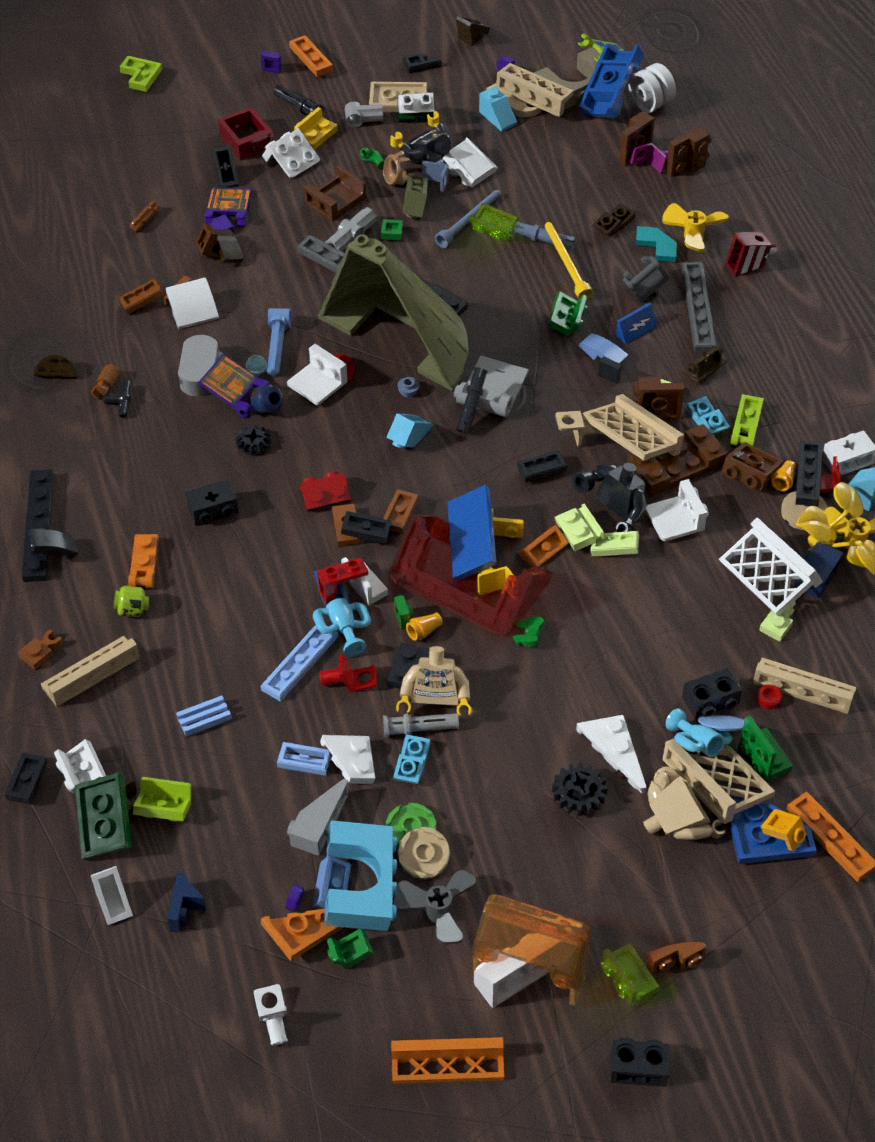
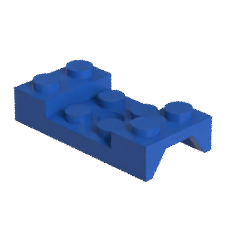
(603, 95)

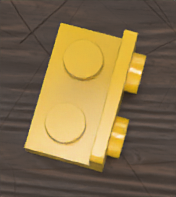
(316, 128)

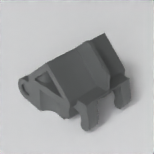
(647, 280)

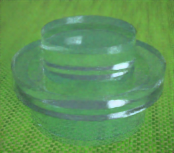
(256, 365)

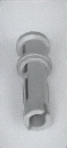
(409, 724)

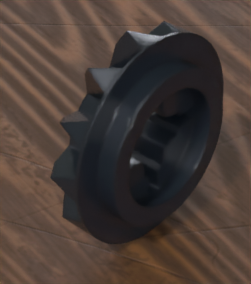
(261, 443)

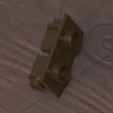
(705, 365)

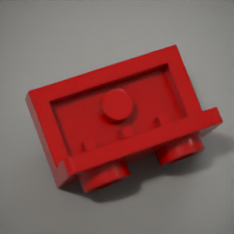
(325, 491)

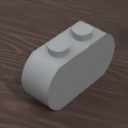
(197, 358)

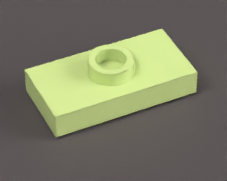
(616, 544)

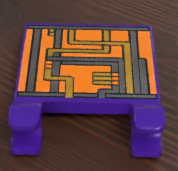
(229, 202)
(231, 383)

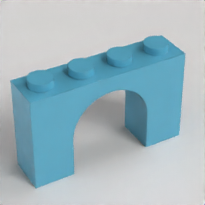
(375, 847)

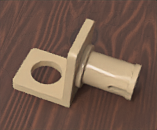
(579, 427)

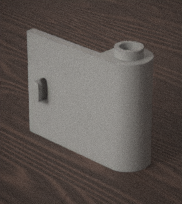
(500, 386)

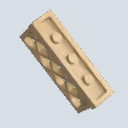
(641, 421)
(707, 789)

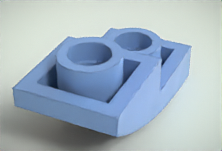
(598, 346)

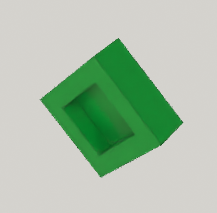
(392, 229)
(403, 611)

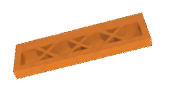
(447, 1050)

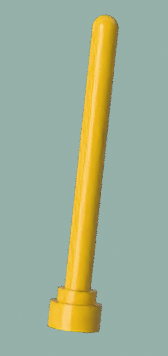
(581, 286)

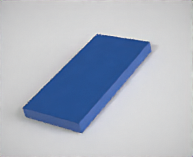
(471, 533)

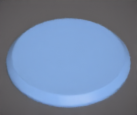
(722, 722)

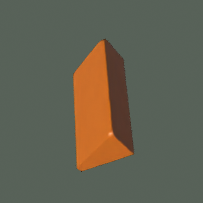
(543, 547)

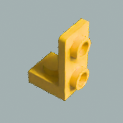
(508, 527)

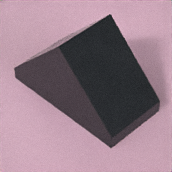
(224, 166)

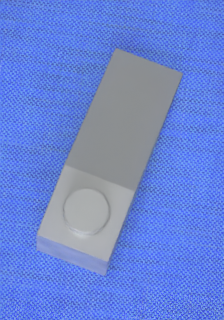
(312, 823)

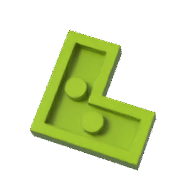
(142, 72)

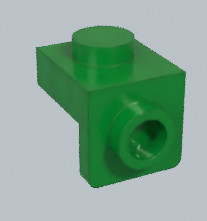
(350, 949)

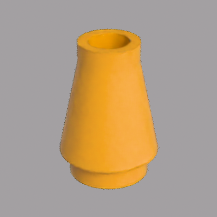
(784, 476)
(421, 627)

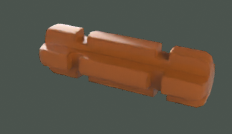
(144, 216)

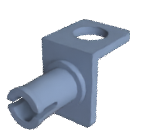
(436, 171)

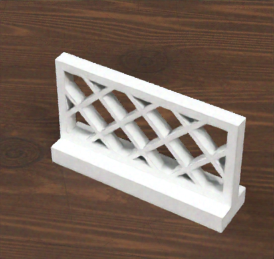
(781, 551)

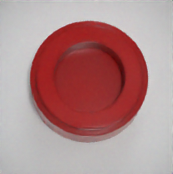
(769, 697)

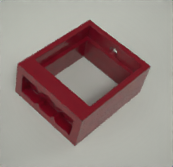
(243, 147)

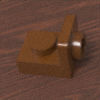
(206, 241)

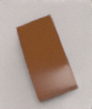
(683, 954)

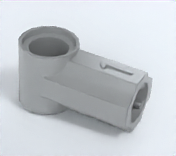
(358, 114)

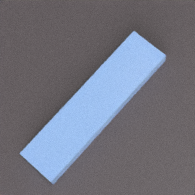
(298, 663)

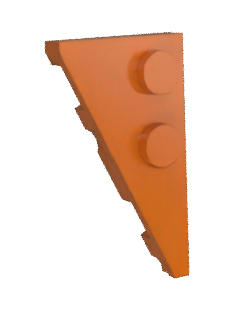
(299, 931)

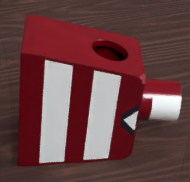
(749, 252)

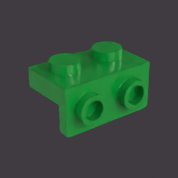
(567, 313)

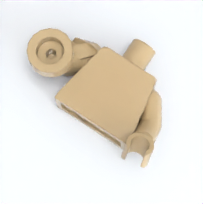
(677, 808)

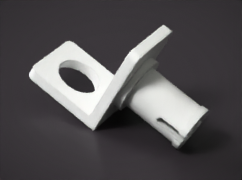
(274, 1015)

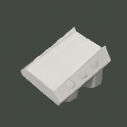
(469, 163)

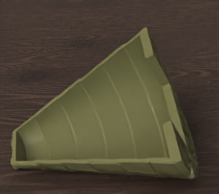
(377, 279)

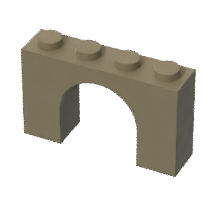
(586, 65)

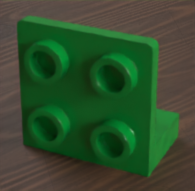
(763, 751)

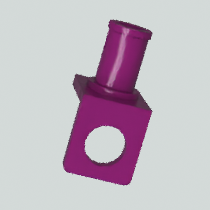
(652, 155)

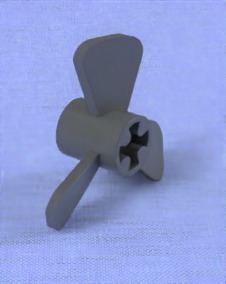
(410, 897)

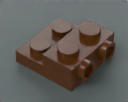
(639, 133)
(688, 152)
(659, 398)
(751, 466)

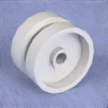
(652, 87)

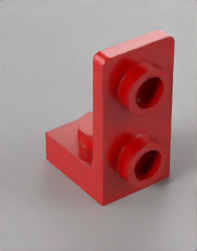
(338, 574)

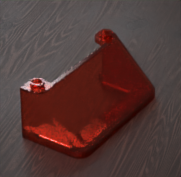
(425, 569)

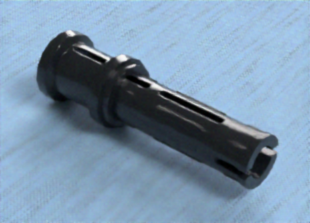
(304, 105)

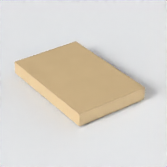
(387, 93)

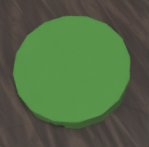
(409, 818)

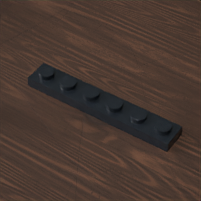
(38, 517)

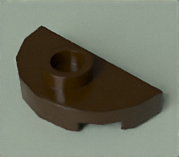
(55, 366)

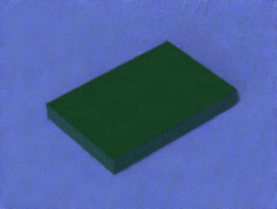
(103, 816)

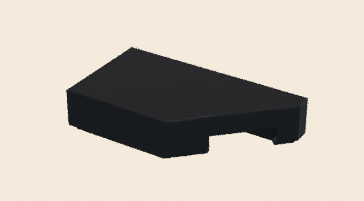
(420, 62)

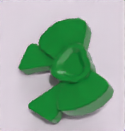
(532, 629)

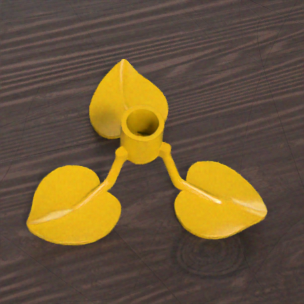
(816, 524)

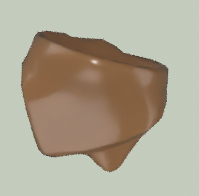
(395, 176)

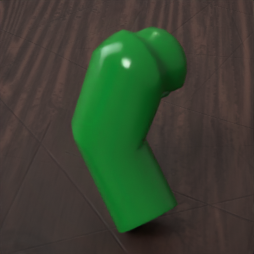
(372, 156)

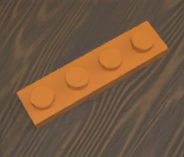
(832, 837)

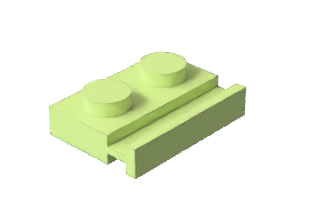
(579, 527)

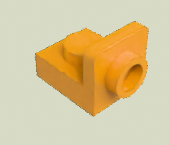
(785, 827)

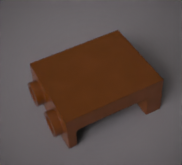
(337, 194)

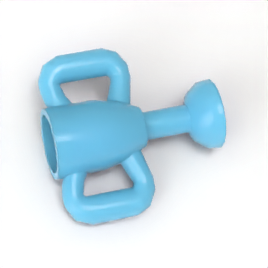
(342, 619)
(696, 737)

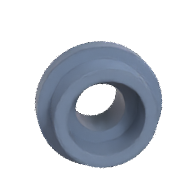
(408, 386)

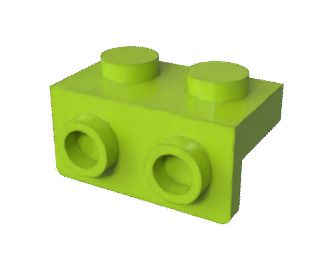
(163, 799)

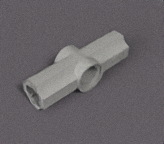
(350, 229)

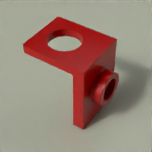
(829, 481)

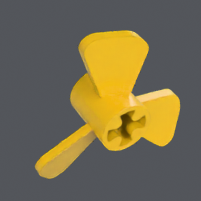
(693, 222)
(853, 530)

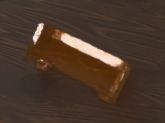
(534, 938)

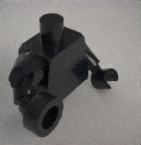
(619, 491)

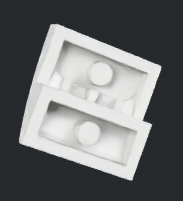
(192, 303)

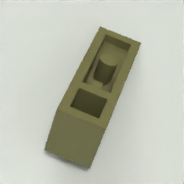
(415, 196)

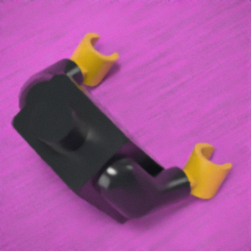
(428, 145)

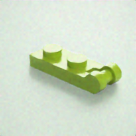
(747, 420)

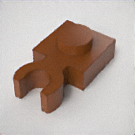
(38, 651)

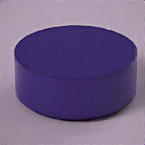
(294, 898)

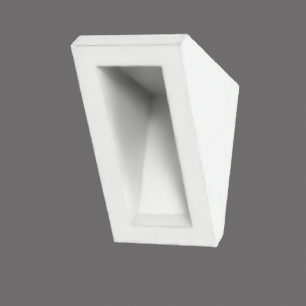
(111, 895)

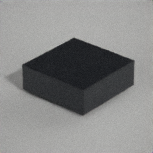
(609, 370)

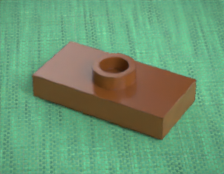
(141, 296)
(338, 516)

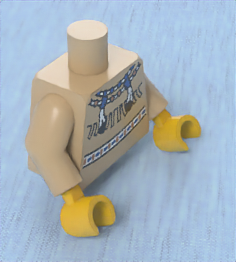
(435, 682)

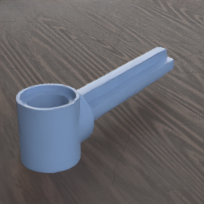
(278, 321)

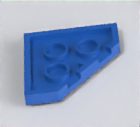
(755, 846)

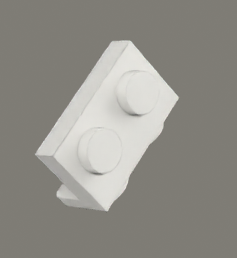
(79, 765)

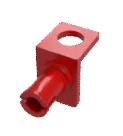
(349, 676)

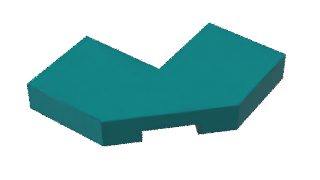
(654, 237)

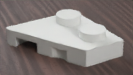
(352, 756)

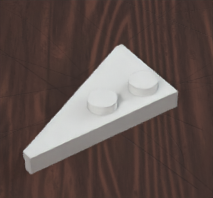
(613, 740)

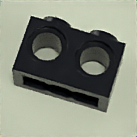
(711, 690)
(639, 1070)

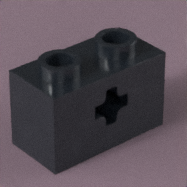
(212, 502)

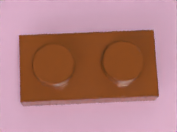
(401, 510)

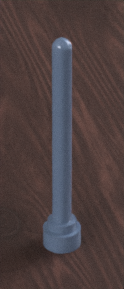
(445, 237)

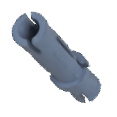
(541, 234)

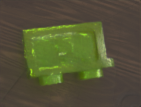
(493, 221)
(629, 973)

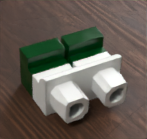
(411, 104)

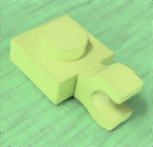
(778, 626)

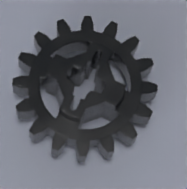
(579, 789)

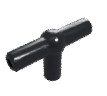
(124, 399)

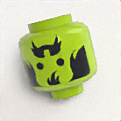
(131, 601)

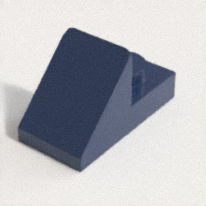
(184, 898)

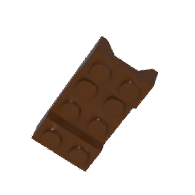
(698, 456)

